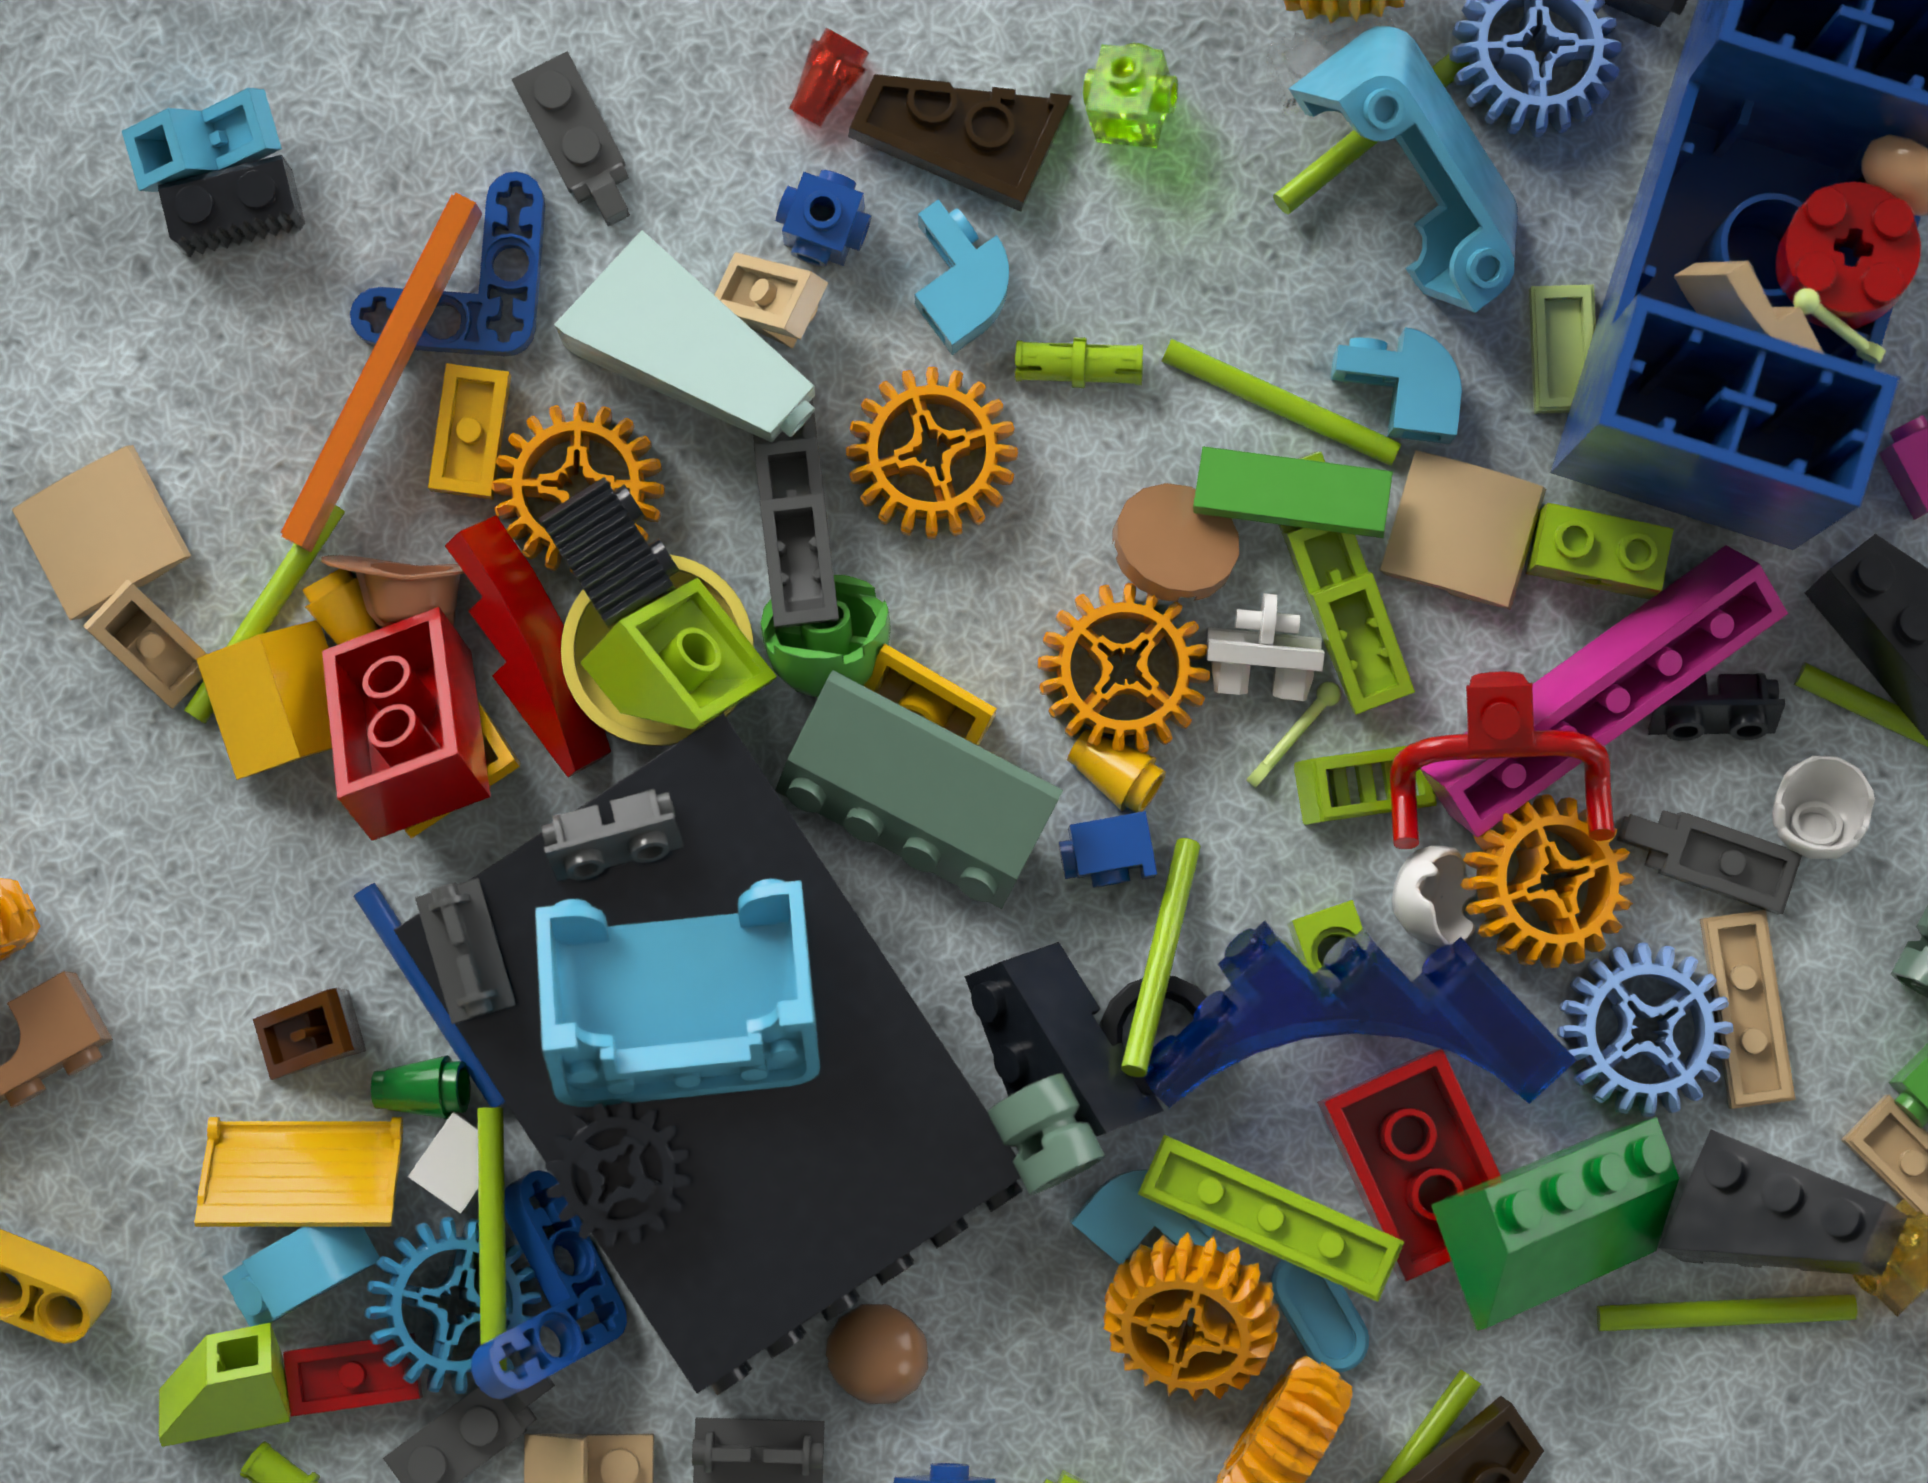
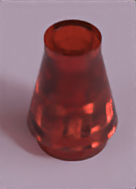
(827, 75)

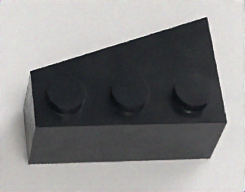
(1881, 612)
(1044, 1025)
(1777, 1214)

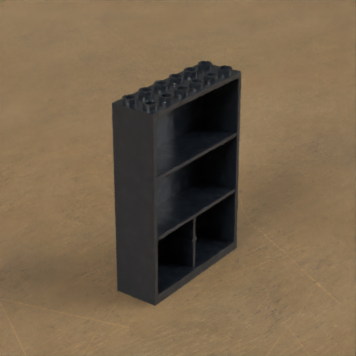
(790, 1184)

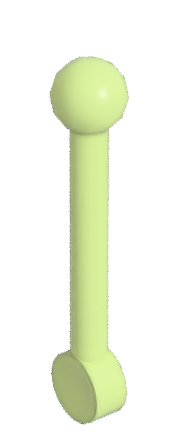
(1810, 304)
(1327, 695)

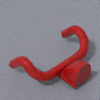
(1500, 727)

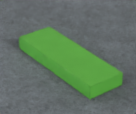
(1292, 492)

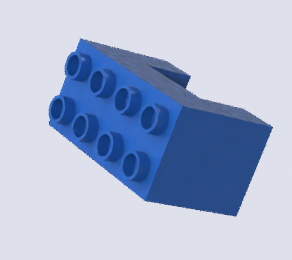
(1702, 409)

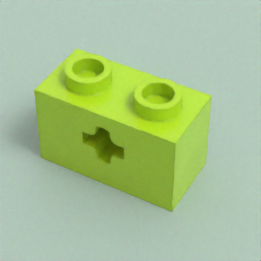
(1599, 551)

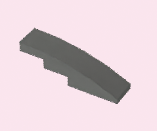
(796, 528)

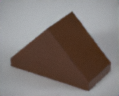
(309, 1033)

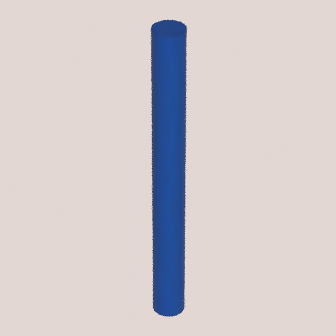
(384, 922)

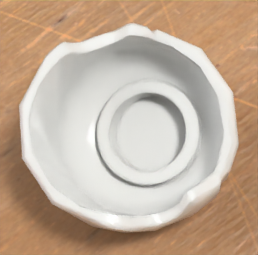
(1823, 807)
(1418, 893)

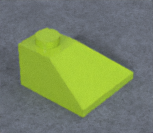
(677, 660)

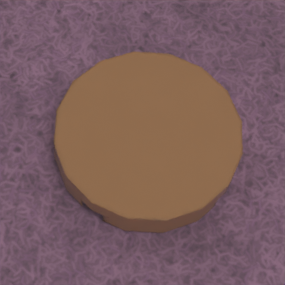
(1170, 547)

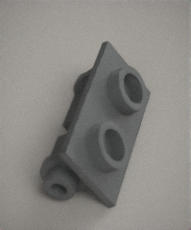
(583, 847)
(465, 950)
(757, 1451)

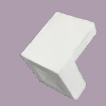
(451, 1164)

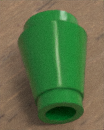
(423, 1088)

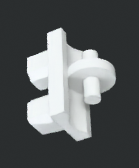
(1290, 655)

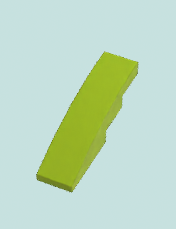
(1349, 614)

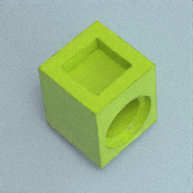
(1336, 921)

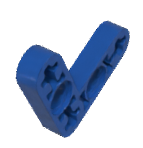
(478, 309)
(568, 1295)

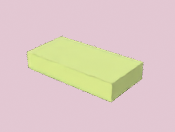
(1560, 339)

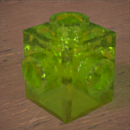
(1129, 95)

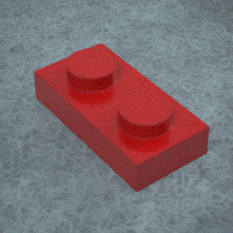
(345, 1377)

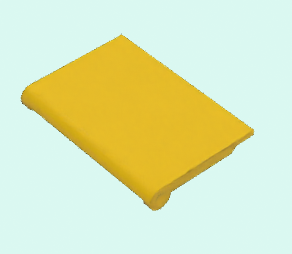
(299, 1173)

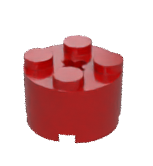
(1876, 229)

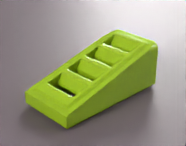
(1314, 789)

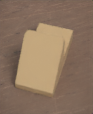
(771, 296)
(147, 643)
(589, 1458)

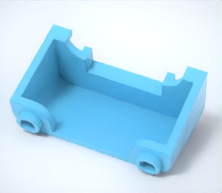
(1391, 93)
(677, 1001)

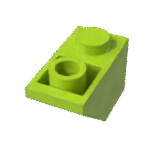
(225, 1387)

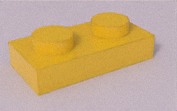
(469, 431)

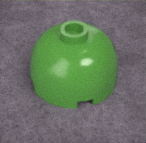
(850, 646)

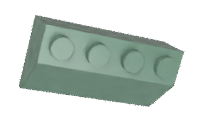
(917, 790)

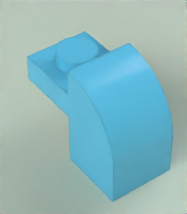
(197, 142)
(975, 287)
(1422, 379)
(1121, 1218)
(298, 1270)

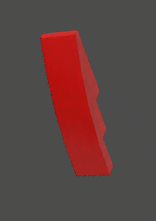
(528, 636)

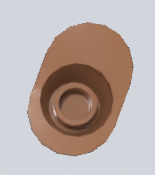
(402, 590)

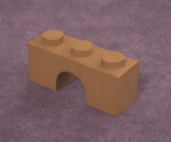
(56, 1032)

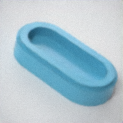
(1320, 1316)

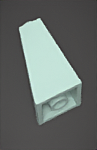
(678, 338)

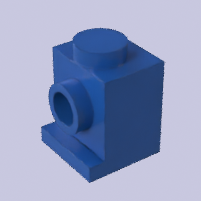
(1108, 850)

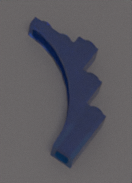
(1357, 991)

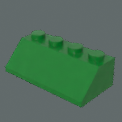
(1559, 1220)

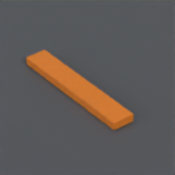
(381, 372)

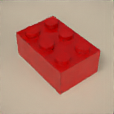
(405, 724)
(1408, 1147)

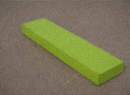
(1271, 1218)

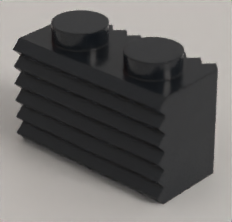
(231, 205)
(608, 551)

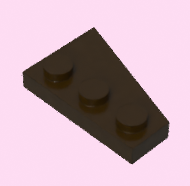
(962, 135)
(1486, 1450)

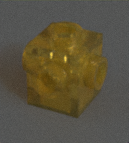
(1908, 1266)

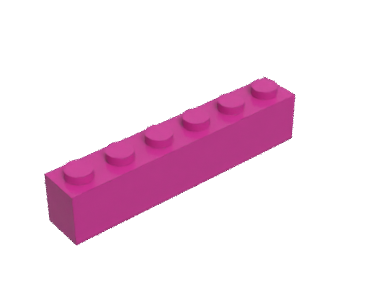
(1619, 681)

